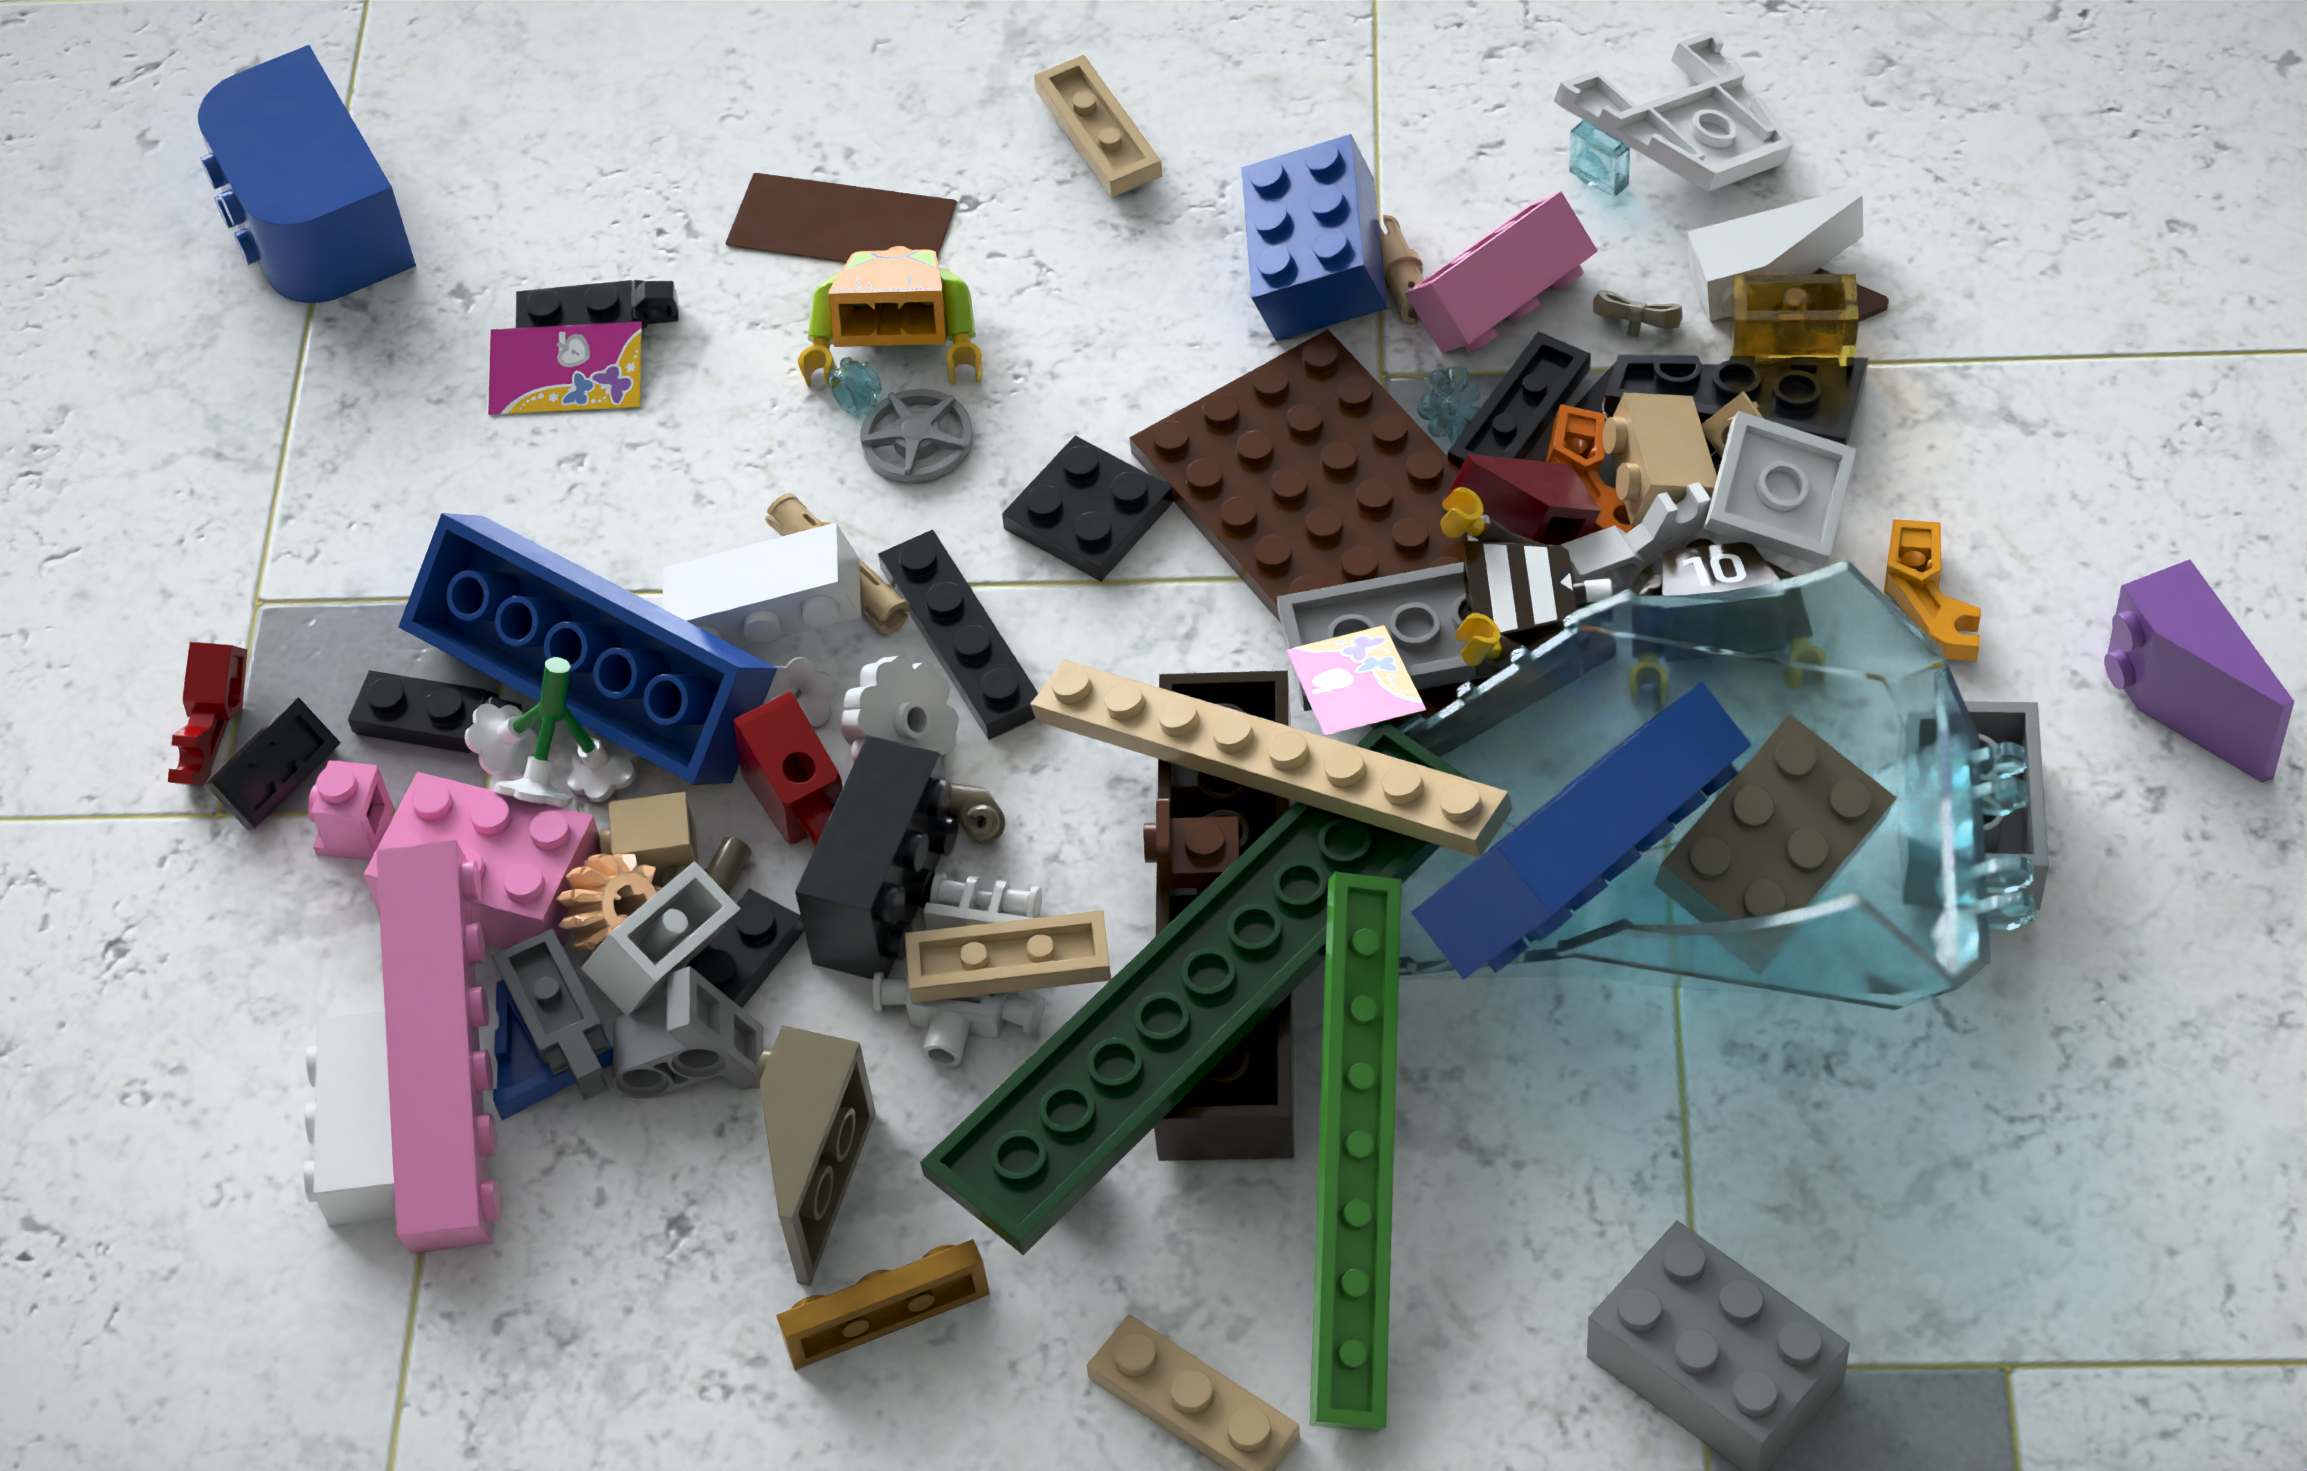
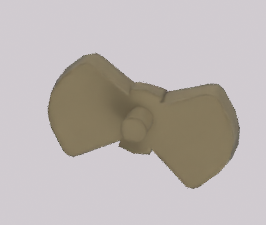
(1613, 305)

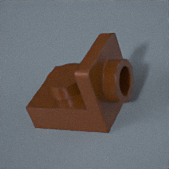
(1190, 849)

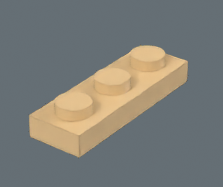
(1098, 126)
(1007, 956)
(1192, 1399)

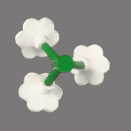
(507, 742)

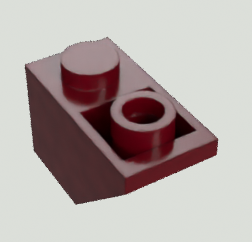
(1530, 496)

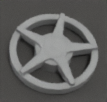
(916, 435)

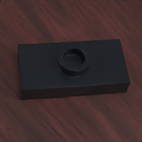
(272, 764)

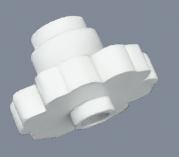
(900, 705)

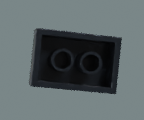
(876, 858)

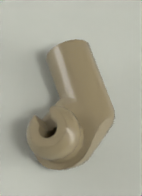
(977, 812)
(724, 866)

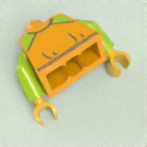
(891, 302)

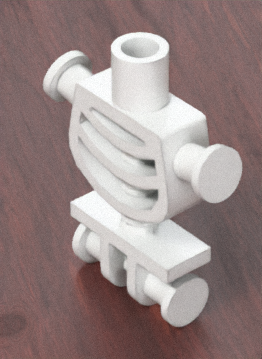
(982, 1015)

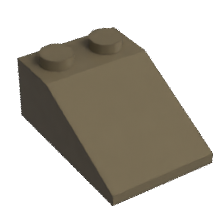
(815, 1127)

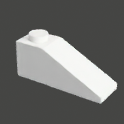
(1772, 242)

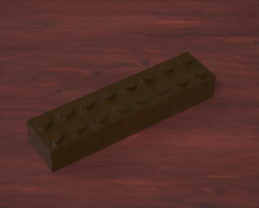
(1249, 1097)

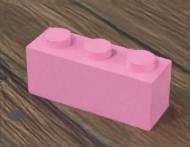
(1502, 275)

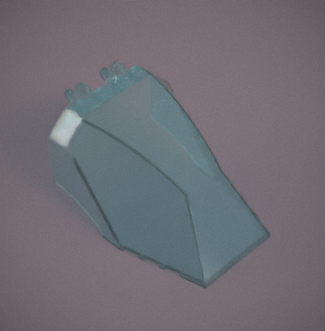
(1852, 669)

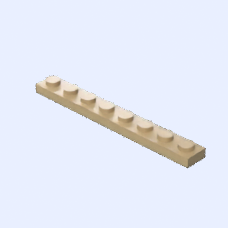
(1274, 758)

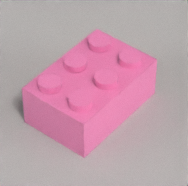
(517, 845)

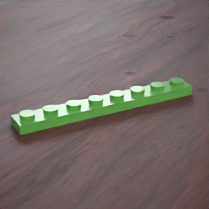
(1356, 1154)

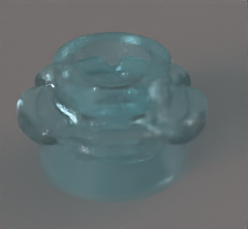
(855, 385)

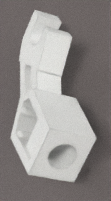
(1624, 555)

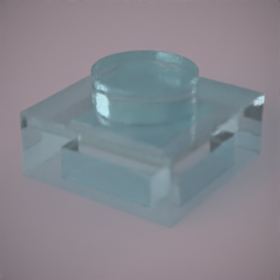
(1599, 159)

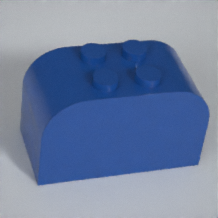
(300, 181)

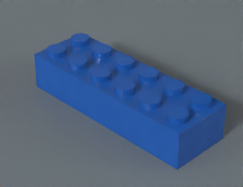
(633, 668)
(1584, 835)

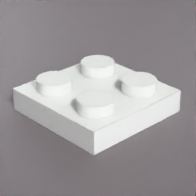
(1780, 489)

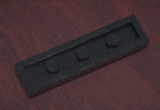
(960, 633)

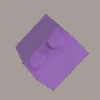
(2197, 670)

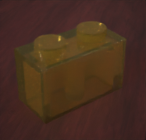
(1794, 317)

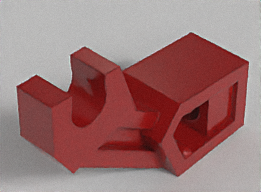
(210, 698)

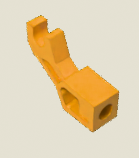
(1917, 548)

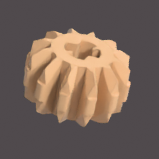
(604, 896)

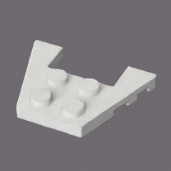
(1701, 133)

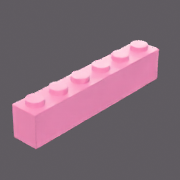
(435, 1047)

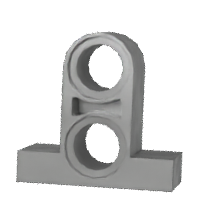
(685, 1040)

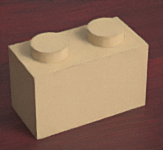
(1656, 450)

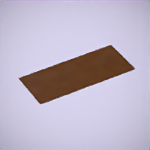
(835, 218)

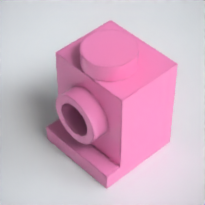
(349, 810)

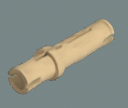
(878, 601)

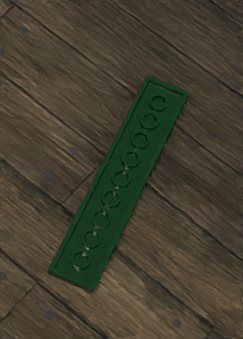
(1166, 1017)

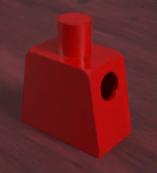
(787, 768)

